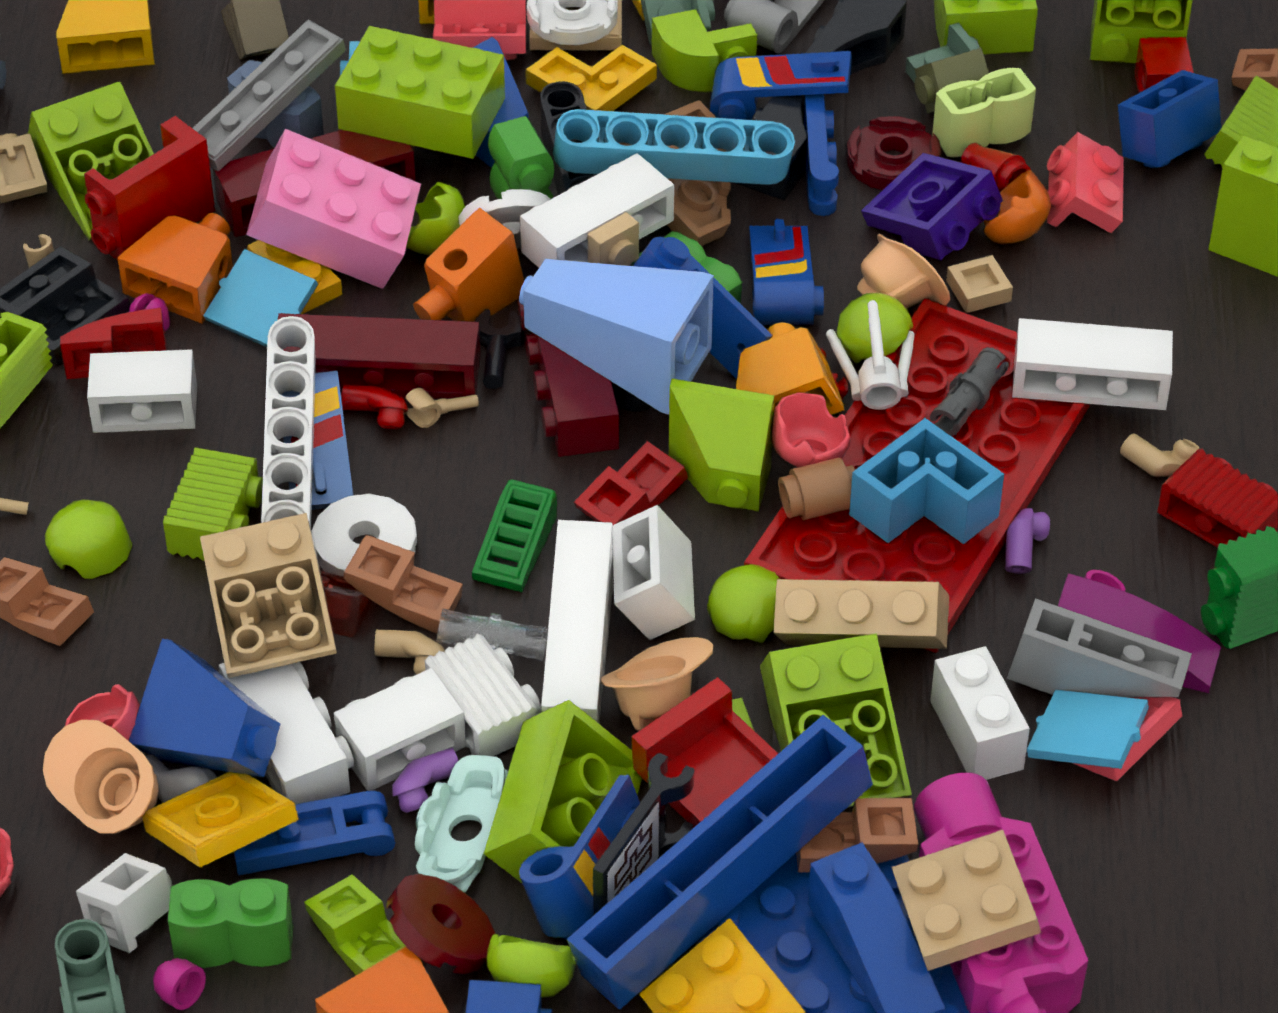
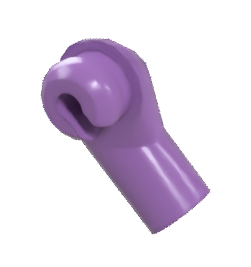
(1020, 537)
(421, 773)

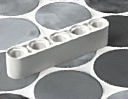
(289, 418)

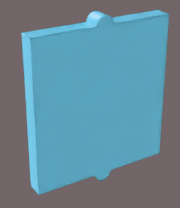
(256, 295)
(1088, 729)

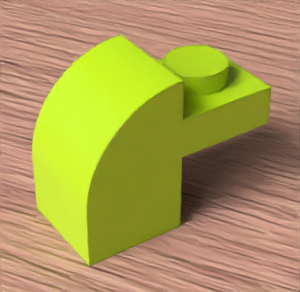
(690, 54)

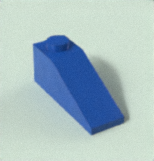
(871, 932)

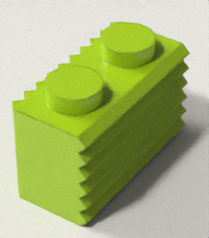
(1253, 117)
(22, 360)
(211, 499)

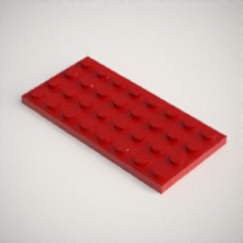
(1009, 432)

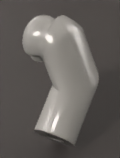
(178, 781)

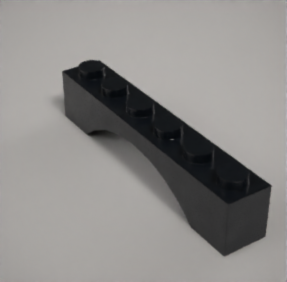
(861, 26)

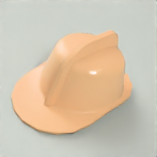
(902, 274)
(657, 678)
(100, 776)

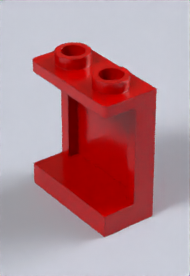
(161, 186)
(709, 739)

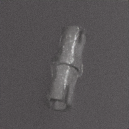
(512, 637)

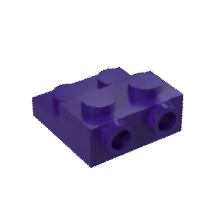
(935, 204)

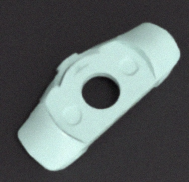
(469, 795)

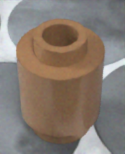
(816, 489)

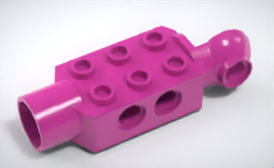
(1029, 974)

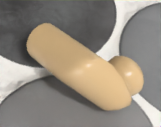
(1155, 461)
(406, 645)

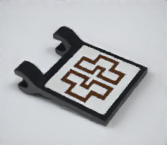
(643, 835)

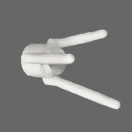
(879, 380)

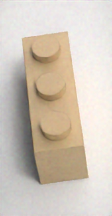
(831, 610)

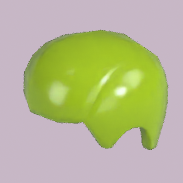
(437, 218)
(854, 325)
(88, 538)
(744, 603)
(530, 963)

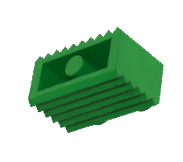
(1243, 589)

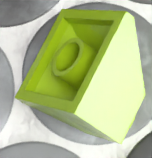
(722, 441)

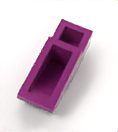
(1145, 619)

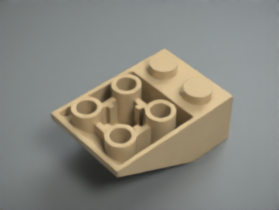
(268, 595)

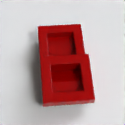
(118, 333)
(637, 486)

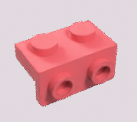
(475, 21)
(1087, 182)

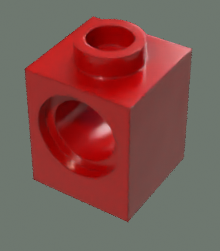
(1160, 59)

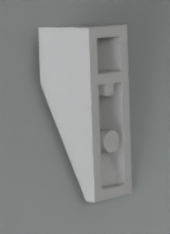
(1093, 657)

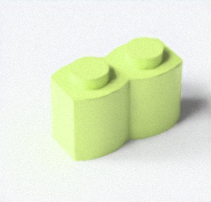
(984, 111)

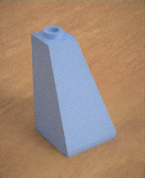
(624, 321)

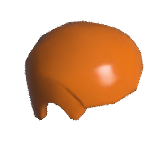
(1021, 211)

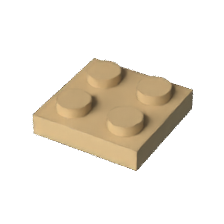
(966, 900)

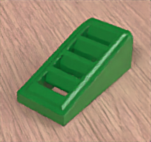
(522, 505)

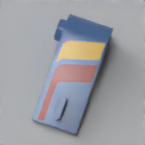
(330, 448)

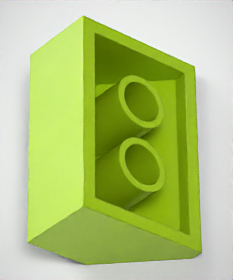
(555, 784)

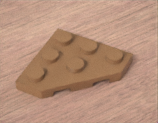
(699, 204)

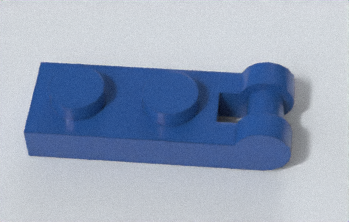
(821, 156)
(323, 834)

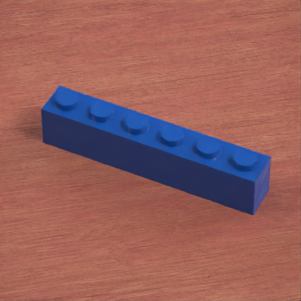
(720, 861)

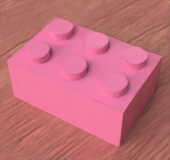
(334, 209)

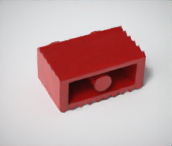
(1217, 500)

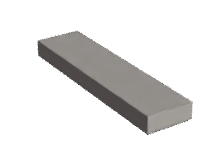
(268, 91)

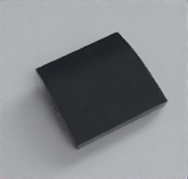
(61, 296)

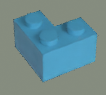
(928, 477)

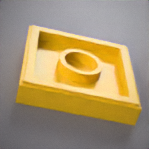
(219, 817)

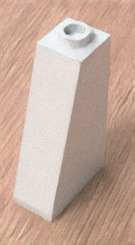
(579, 616)

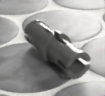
(969, 391)

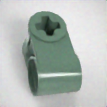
(92, 982)

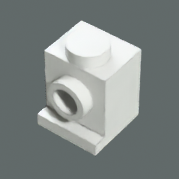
(126, 899)

